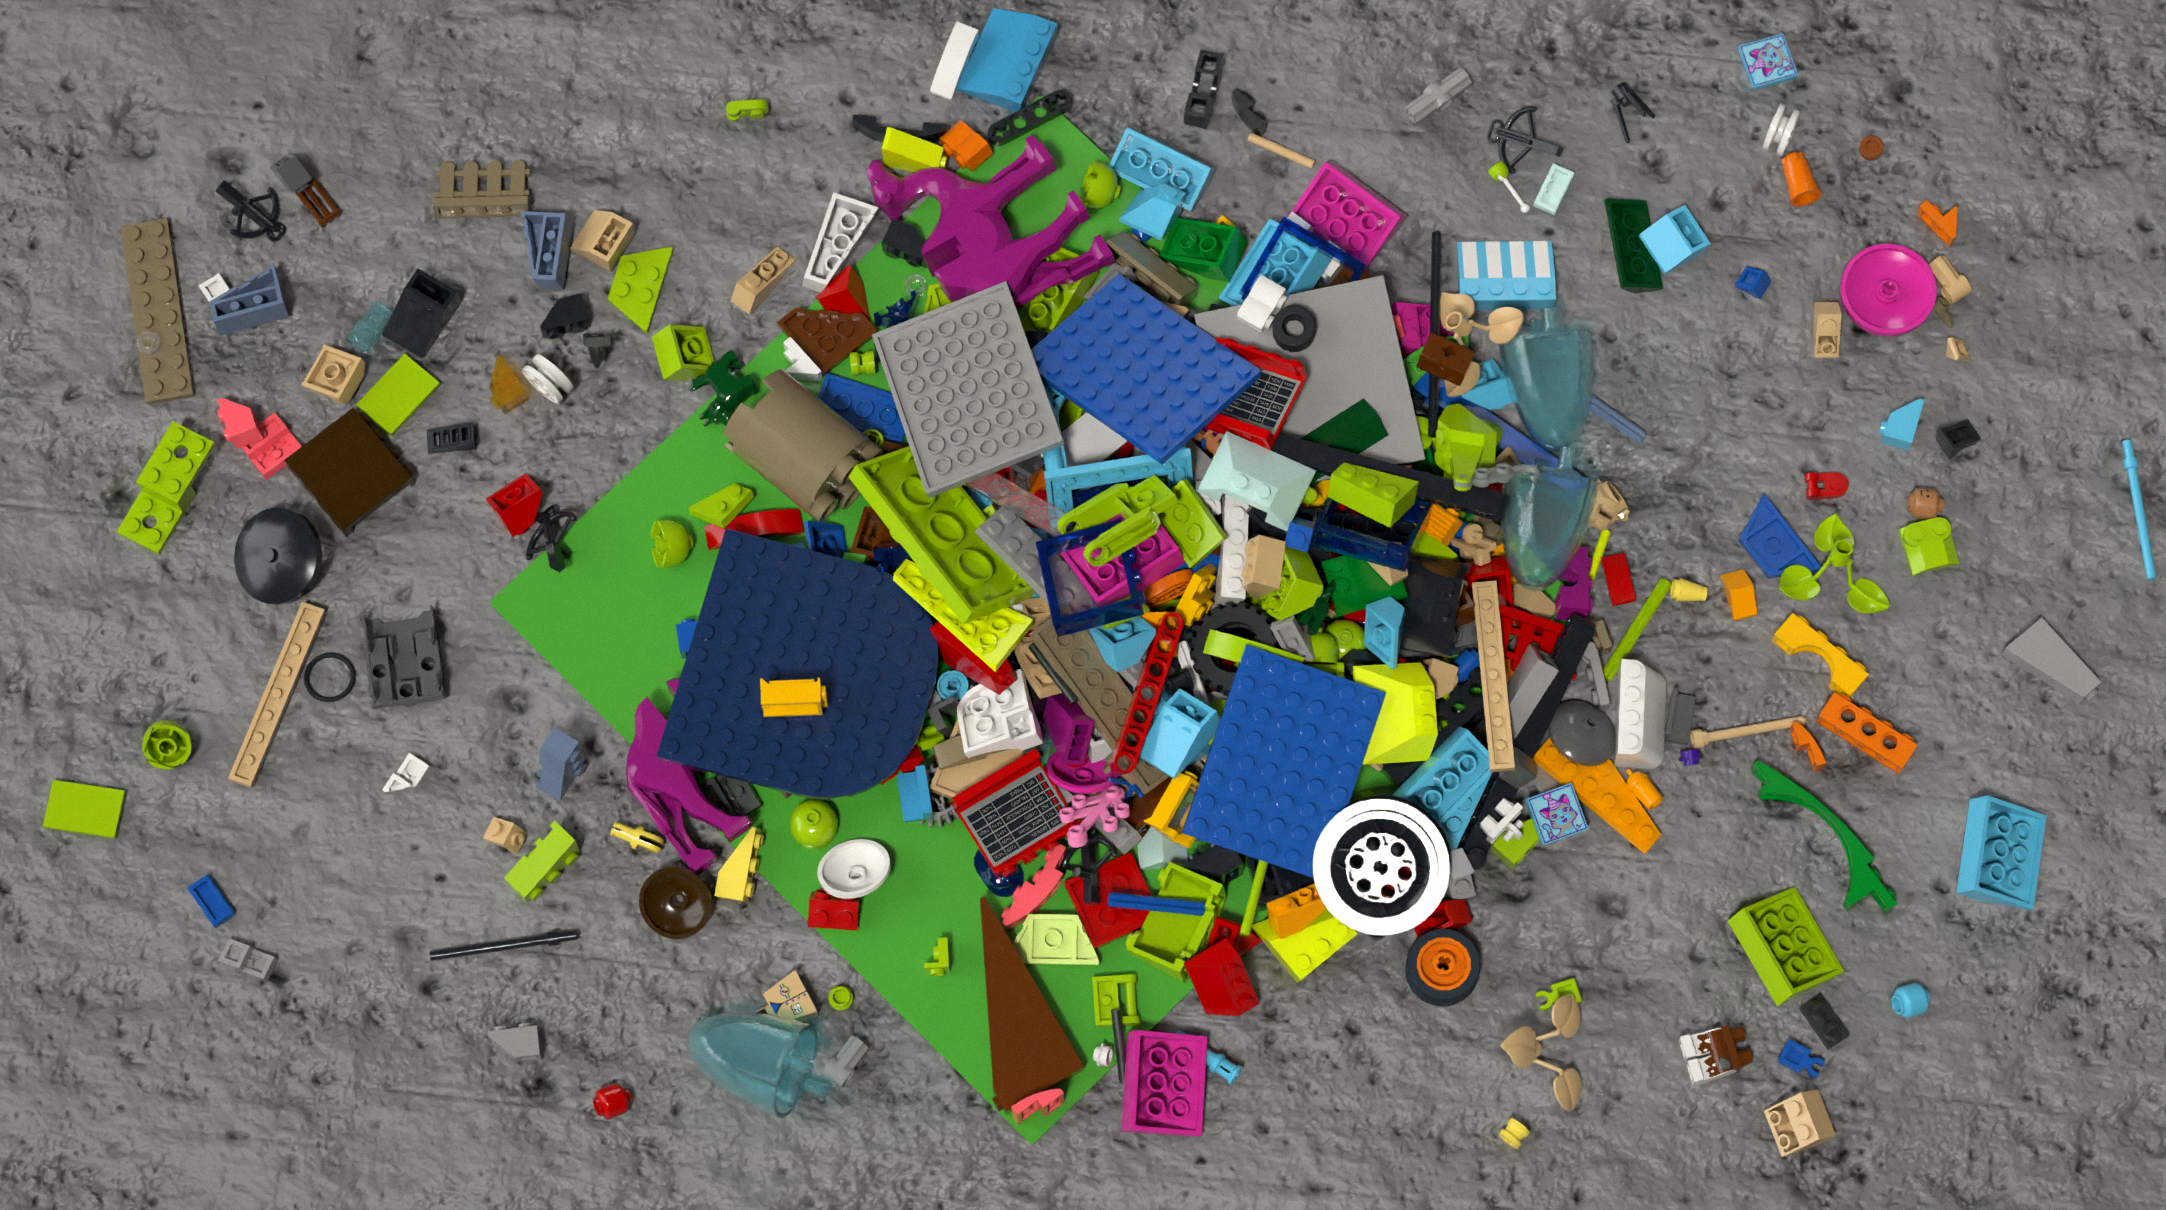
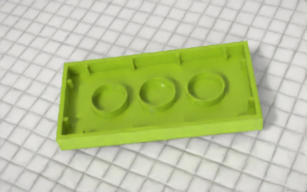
(940, 536)

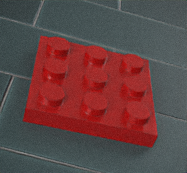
(1104, 922)

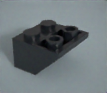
(1216, 864)

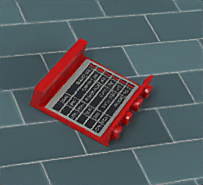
(1267, 403)
(1013, 814)

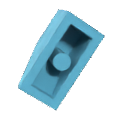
(1901, 425)

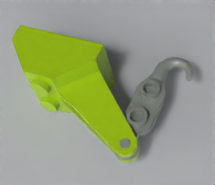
(1468, 451)

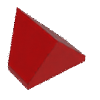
(845, 294)
(1231, 931)

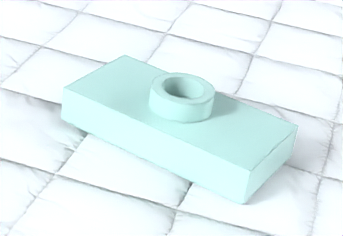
(1553, 189)

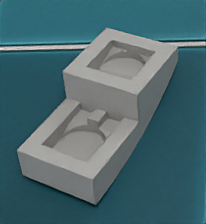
(248, 960)

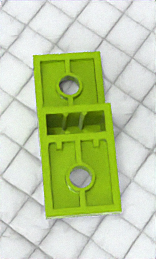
(166, 488)

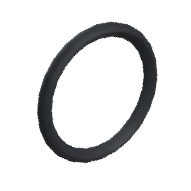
(335, 698)

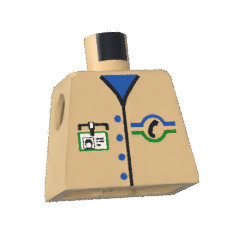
(789, 1000)

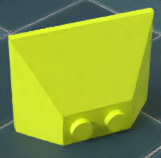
(1407, 716)

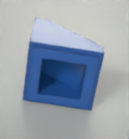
(1753, 282)

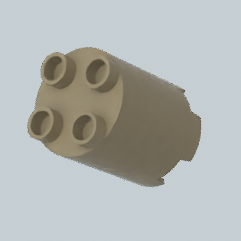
(800, 446)

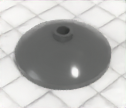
(1582, 733)

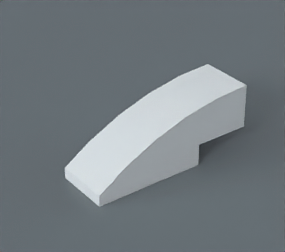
(954, 60)

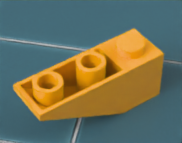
(1294, 911)

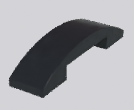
(868, 126)

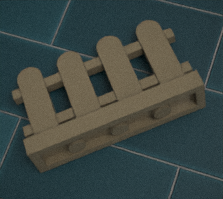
(477, 203)

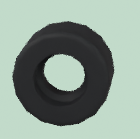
(1291, 313)

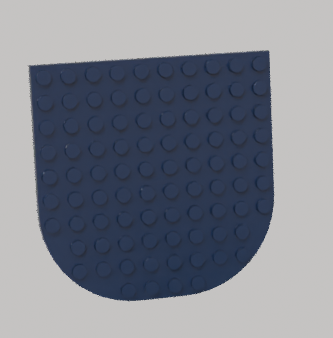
(801, 618)

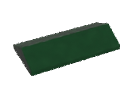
(1634, 262)
(1349, 431)

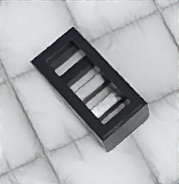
(469, 444)

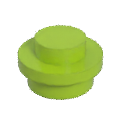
(840, 998)

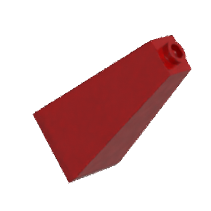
(968, 663)

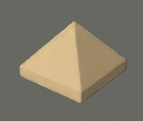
(1957, 350)

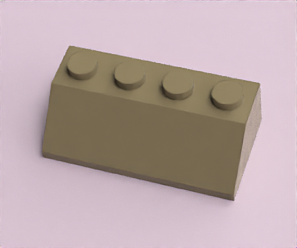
(1151, 272)

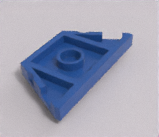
(1773, 542)

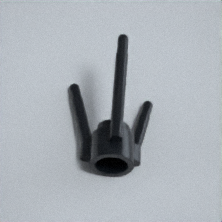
(1626, 96)

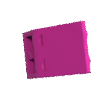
(1415, 325)

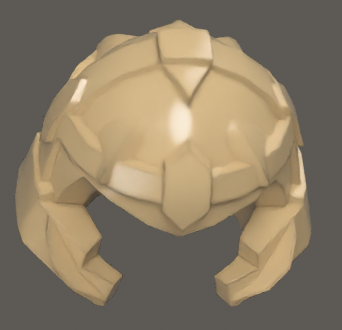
(1608, 506)

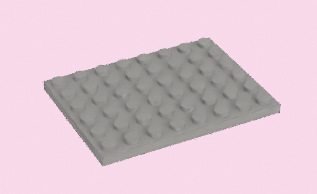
(967, 389)

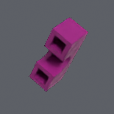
(1576, 597)

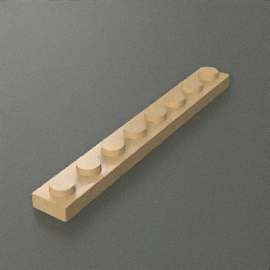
(1493, 676)
(276, 695)

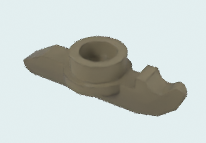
(1941, 308)

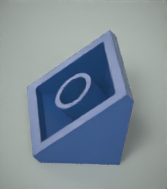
(825, 538)

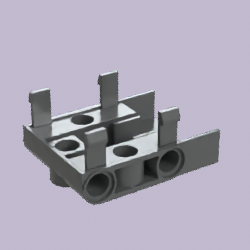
(403, 652)

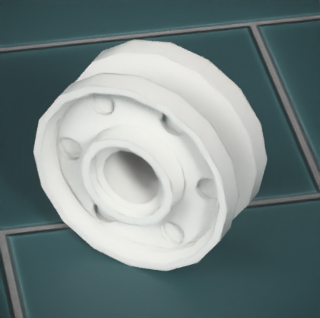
(1781, 129)
(547, 379)

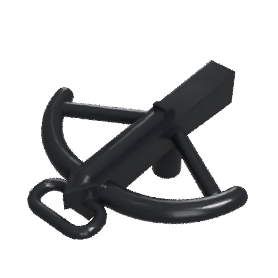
(1531, 142)
(246, 206)
(551, 538)
(1090, 869)

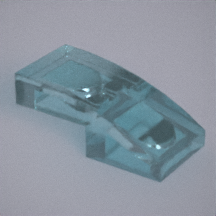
(370, 326)

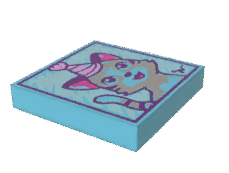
(1767, 62)
(1556, 814)

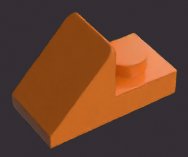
(1942, 226)

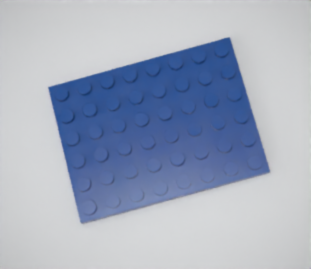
(1141, 368)
(1282, 759)

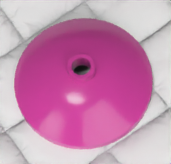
(1080, 780)

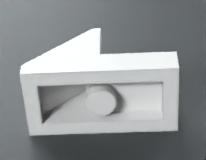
(804, 368)

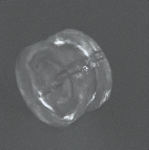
(912, 278)

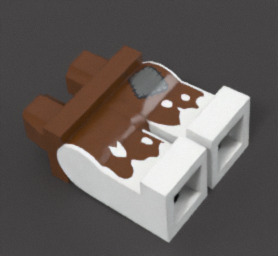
(1718, 1051)

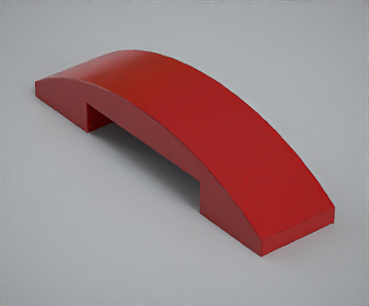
(760, 524)

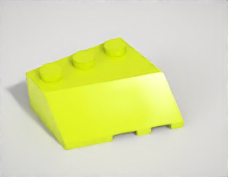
(1307, 948)

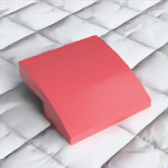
(270, 453)
(1043, 1101)

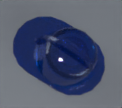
(1000, 885)

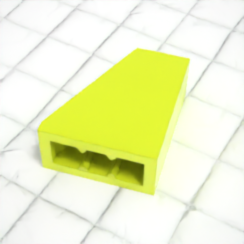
(910, 152)

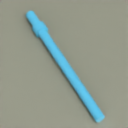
(2131, 466)

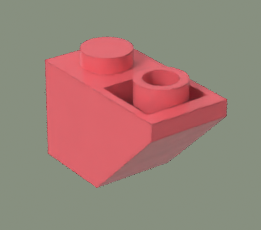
(240, 423)

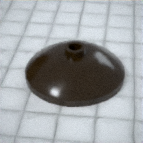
(663, 910)

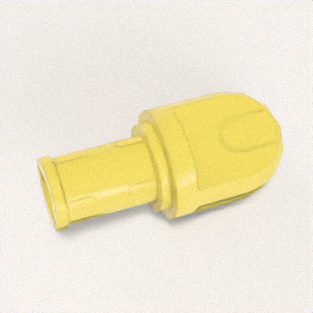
(635, 837)

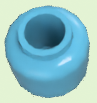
(1910, 1000)

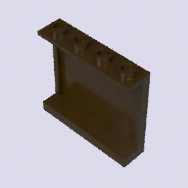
(349, 470)

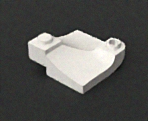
(998, 721)

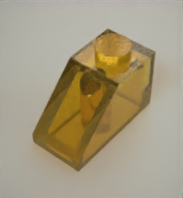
(505, 388)

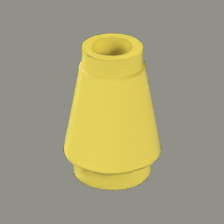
(1687, 591)

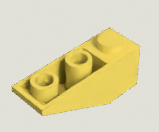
(736, 875)

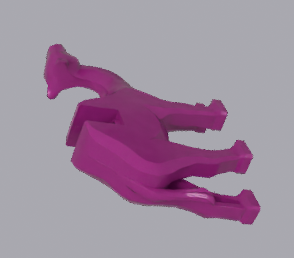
(972, 240)
(668, 787)

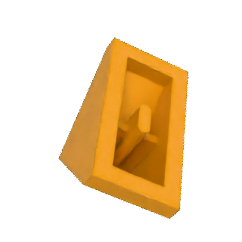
(1739, 594)

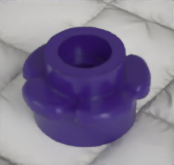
(1690, 757)

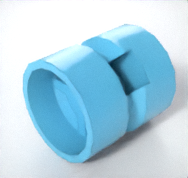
(952, 685)

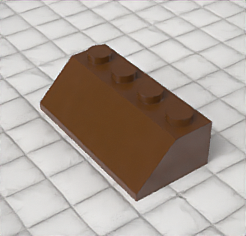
(1143, 809)

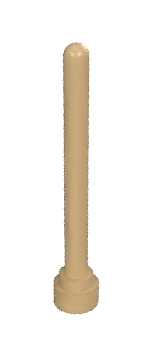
(1700, 738)

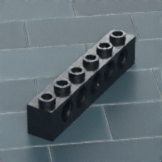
(1399, 772)

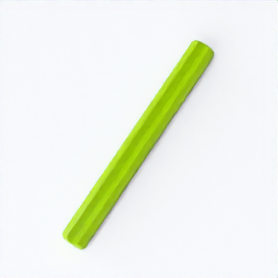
(1636, 628)

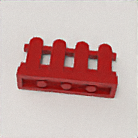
(1528, 625)

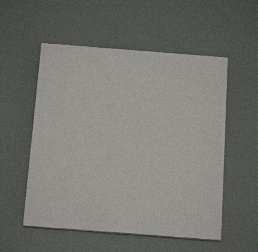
(1349, 360)

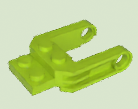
(1137, 506)

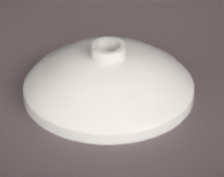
(854, 868)

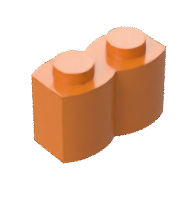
(965, 146)

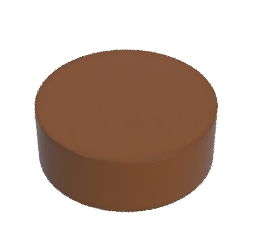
(1871, 148)

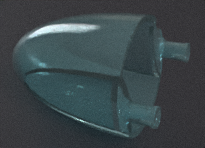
(1550, 380)
(1546, 521)
(758, 1058)

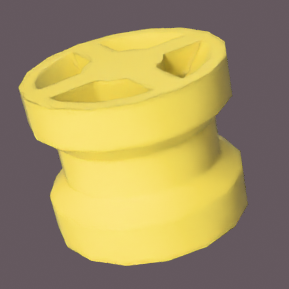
(1514, 1133)

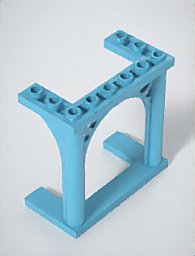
(1062, 479)

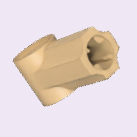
(1952, 285)

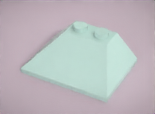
(1257, 479)

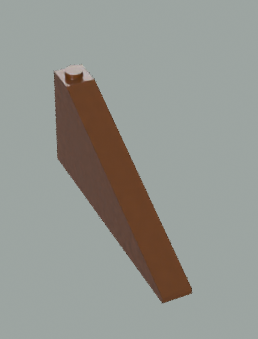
(1024, 1036)

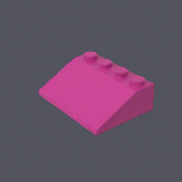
(1348, 213)
(1108, 582)
(1164, 1083)

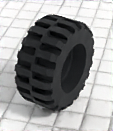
(1227, 620)

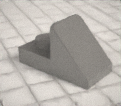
(1293, 637)
(1461, 883)

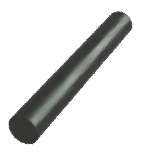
(1064, 688)
(1119, 1042)

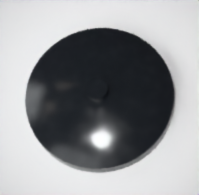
(278, 556)

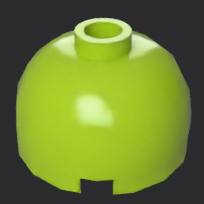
(1099, 186)
(671, 543)
(1347, 636)
(1324, 648)
(166, 744)
(813, 824)

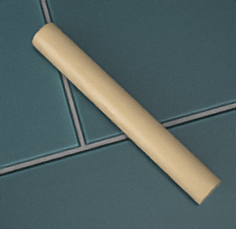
(1281, 150)

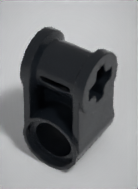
(1180, 680)

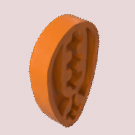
(1167, 588)

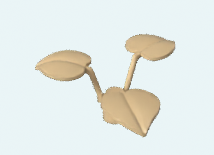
(1455, 317)
(1524, 1049)

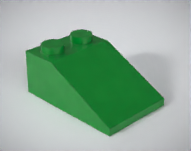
(1204, 248)
(1357, 584)

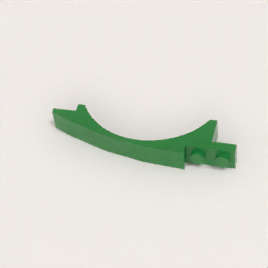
(1862, 879)

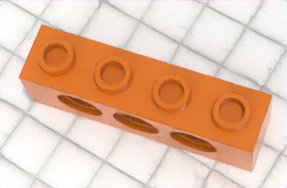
(1871, 745)

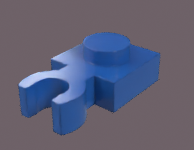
(1796, 1057)

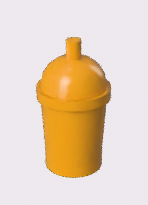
(1643, 789)

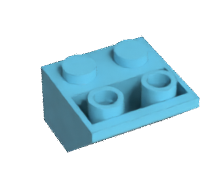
(1675, 240)

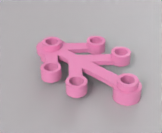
(1108, 798)

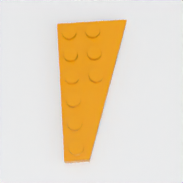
(1604, 793)

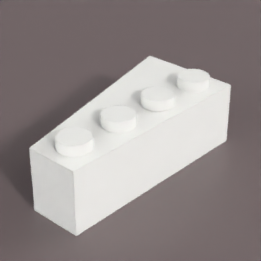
(839, 235)

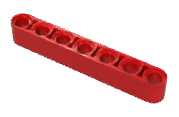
(1137, 702)

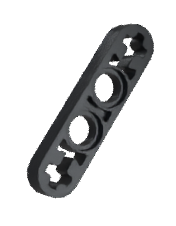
(1027, 115)

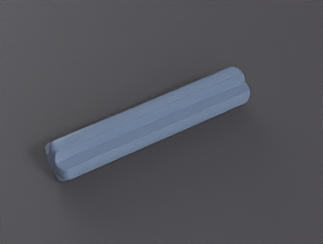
(1617, 420)

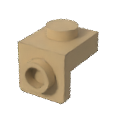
(505, 835)

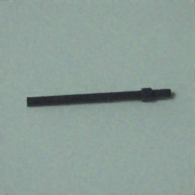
(552, 938)

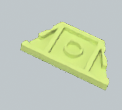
(1055, 941)

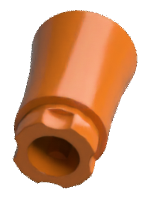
(1800, 180)

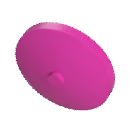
(1888, 290)

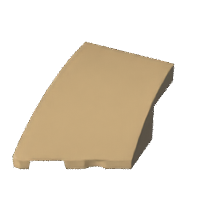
(1034, 672)

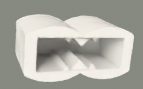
(1261, 304)

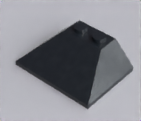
(1432, 604)

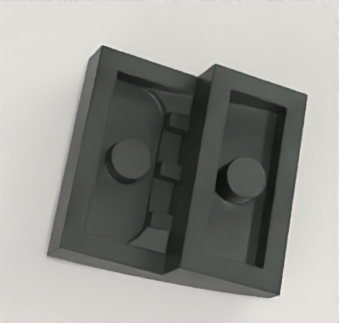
(731, 795)

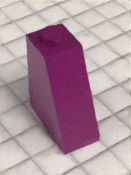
(1068, 729)

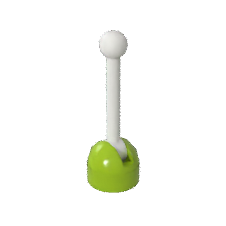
(1500, 172)

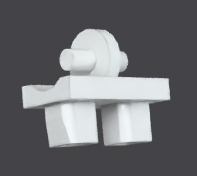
(1495, 829)

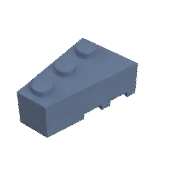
(548, 247)
(251, 304)
(561, 763)

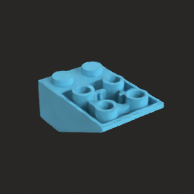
(1179, 733)

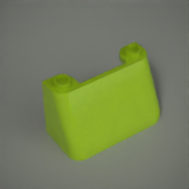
(1174, 938)

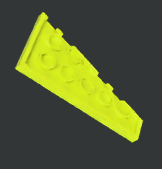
(988, 637)

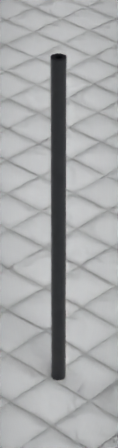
(1434, 328)

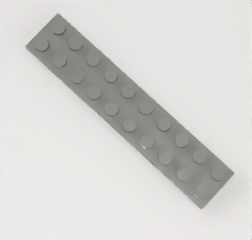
(1017, 548)

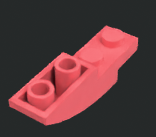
(1032, 897)

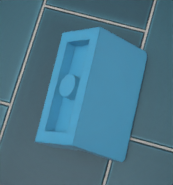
(915, 795)

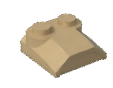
(335, 374)

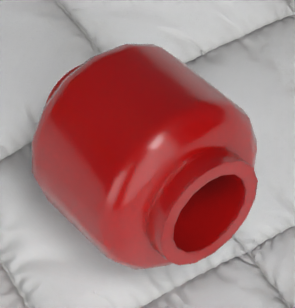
(611, 1101)

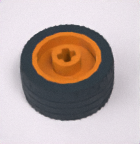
(1445, 949)

